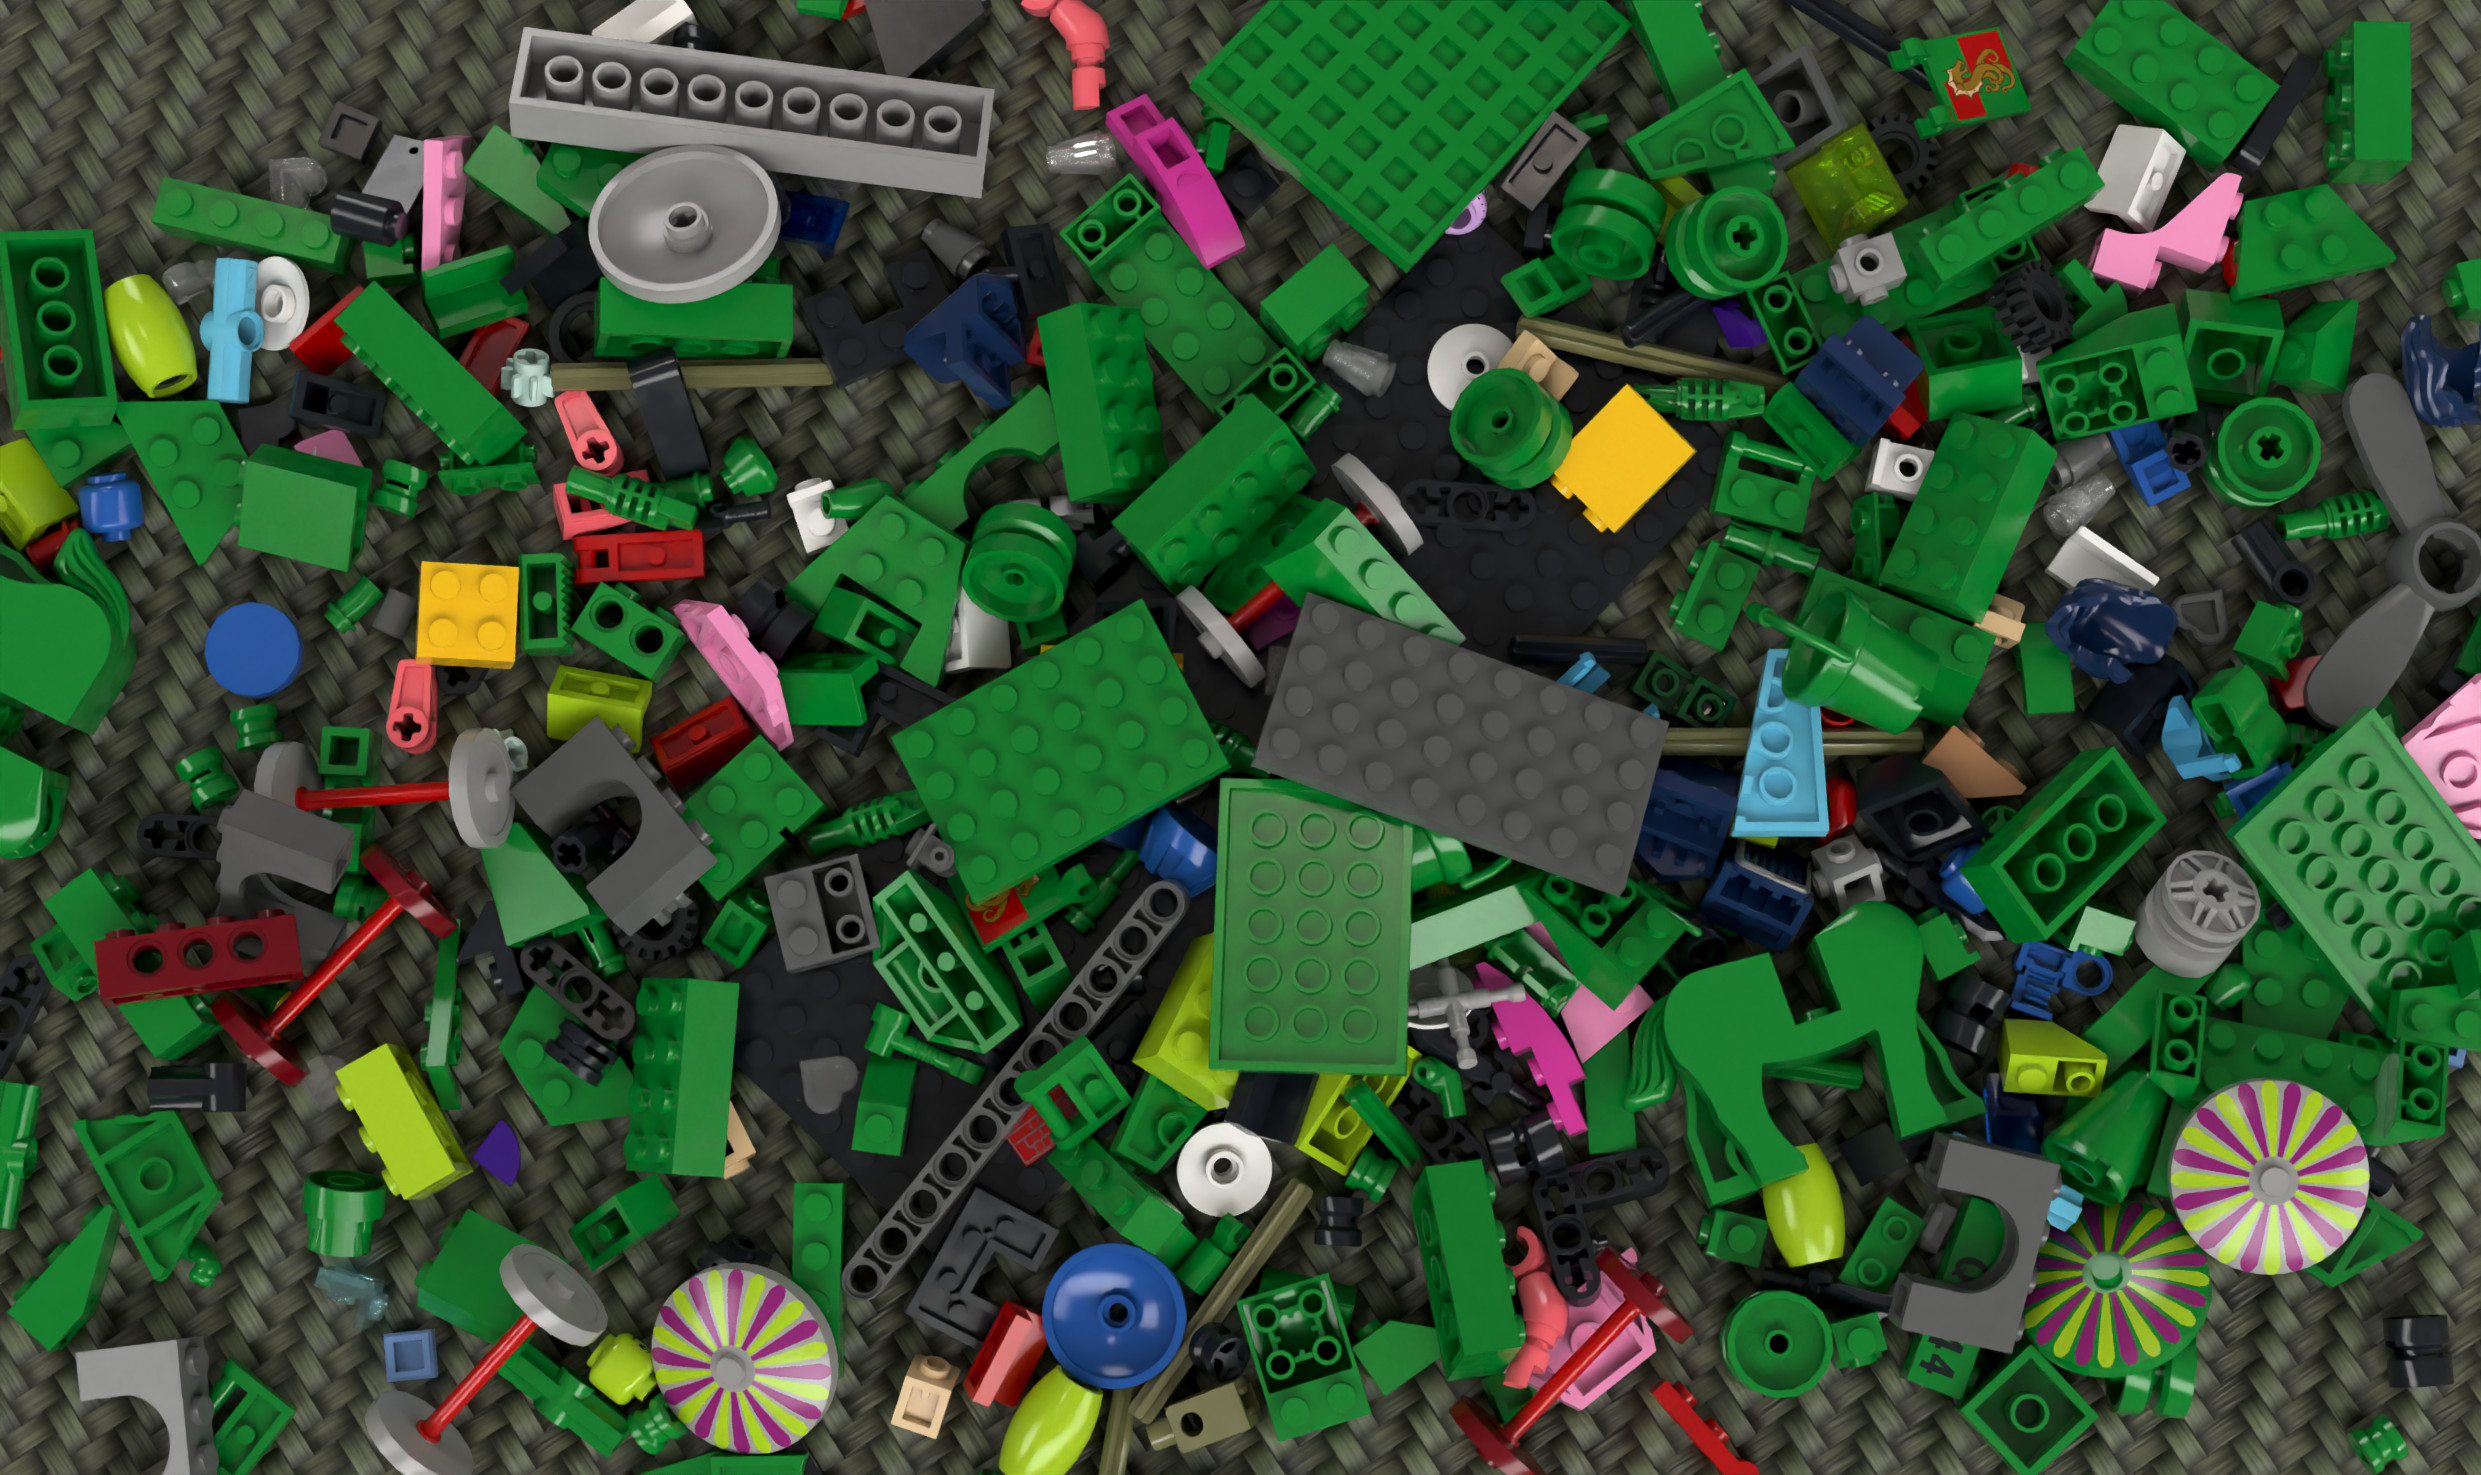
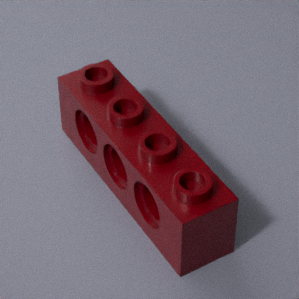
(119, 951)

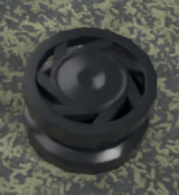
(581, 1051)

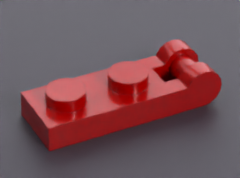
(640, 557)
(1705, 1435)

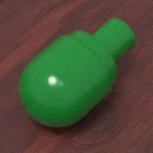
(2226, 987)

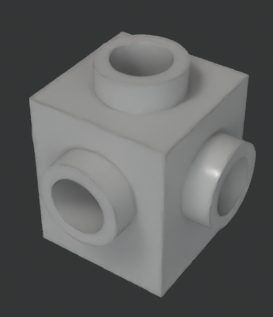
(1866, 268)
(1847, 873)

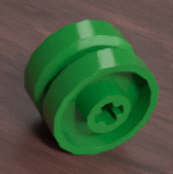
(1609, 224)
(1726, 242)
(1511, 428)
(2288, 446)
(1019, 562)
(1747, 1336)
(2165, 1388)

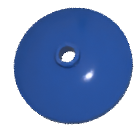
(1088, 1336)

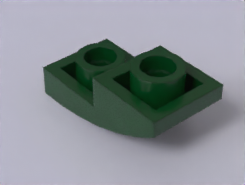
(1681, 694)

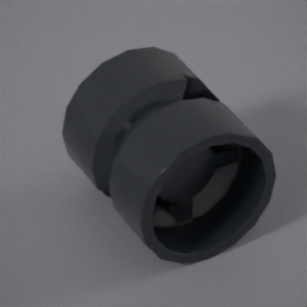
(772, 620)
(1966, 1032)
(1539, 1139)
(2418, 1351)

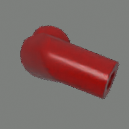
(1843, 808)

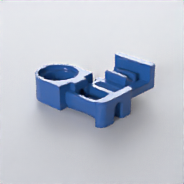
(2043, 973)

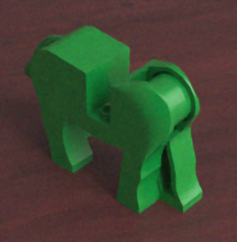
(64, 656)
(1735, 1025)

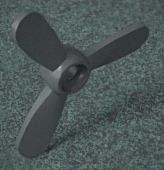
(2382, 638)

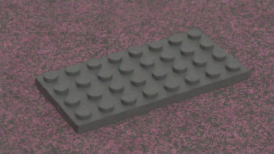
(1461, 744)

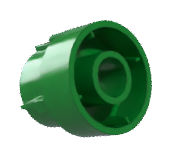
(342, 1210)

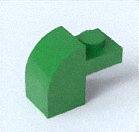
(2092, 304)

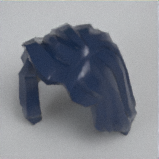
(2439, 378)
(2111, 626)

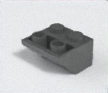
(822, 913)

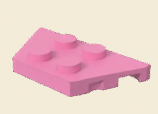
(742, 669)
(2449, 752)
(1615, 1362)

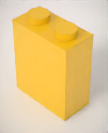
(1621, 460)

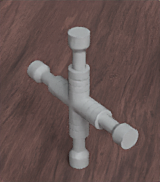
(1455, 1003)

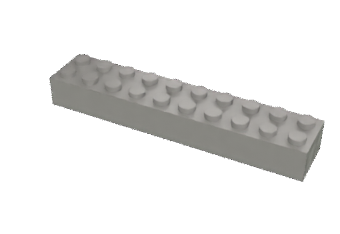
(768, 109)

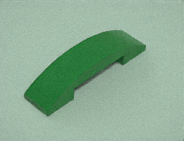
(2131, 1018)

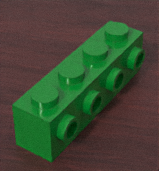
(2005, 219)

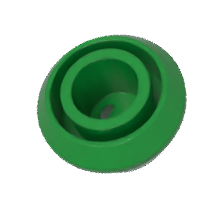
(748, 468)

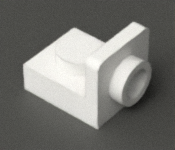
(814, 529)

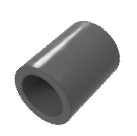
(395, 614)

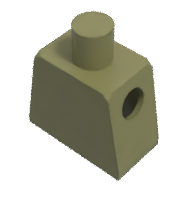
(1223, 1408)

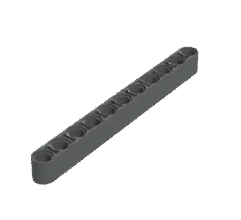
(996, 1104)

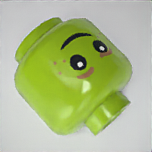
(622, 1369)

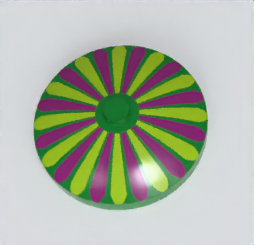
(2117, 1291)

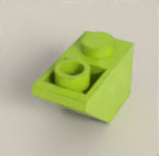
(2048, 1060)

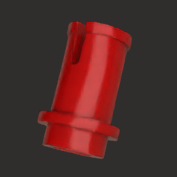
(45, 550)

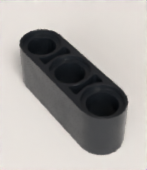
(668, 413)

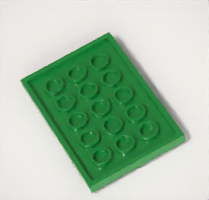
(1060, 752)
(2367, 863)
(1309, 933)

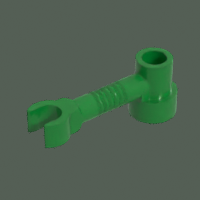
(890, 1034)

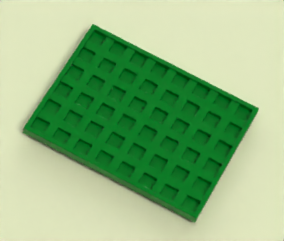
(1403, 102)

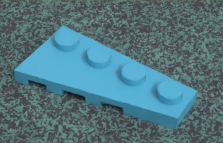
(1783, 765)

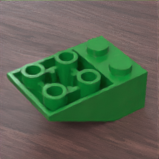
(2119, 376)
(1602, 936)
(1303, 1357)

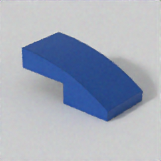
(2146, 463)

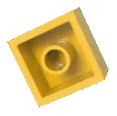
(467, 615)

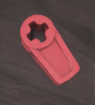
(589, 431)
(416, 700)

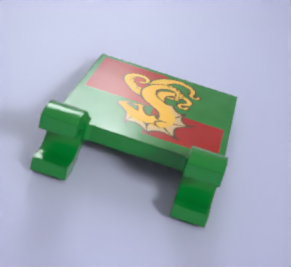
(1968, 77)
(1023, 904)

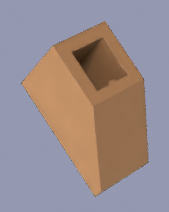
(1971, 769)

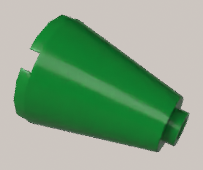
(2108, 1137)

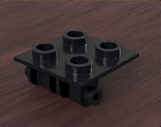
(1692, 333)

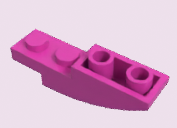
(1180, 180)
(1528, 1027)

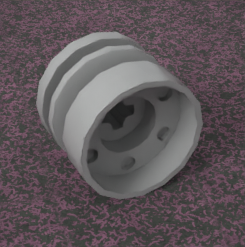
(2196, 914)

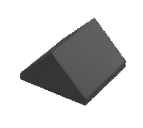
(1802, 104)

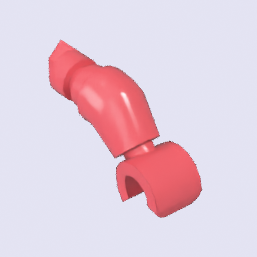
(1086, 39)
(1543, 1310)

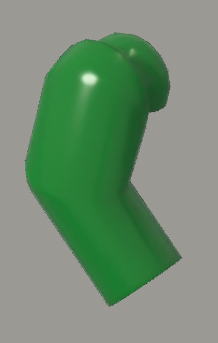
(1443, 1081)
(205, 1263)

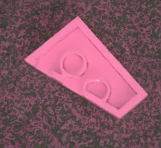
(443, 198)
(1587, 1017)

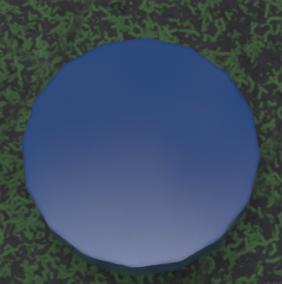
(254, 650)
(1181, 848)

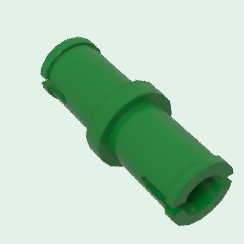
(1771, 547)

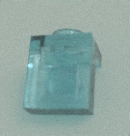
(346, 1286)

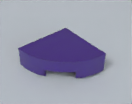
(1736, 326)
(501, 1153)

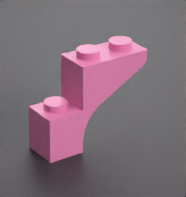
(2189, 241)

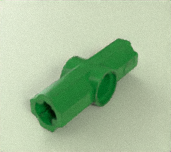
(17, 1145)
(567, 1399)

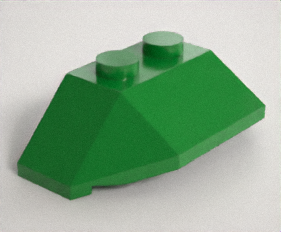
(940, 969)

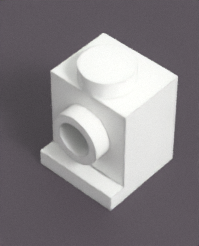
(1884, 471)

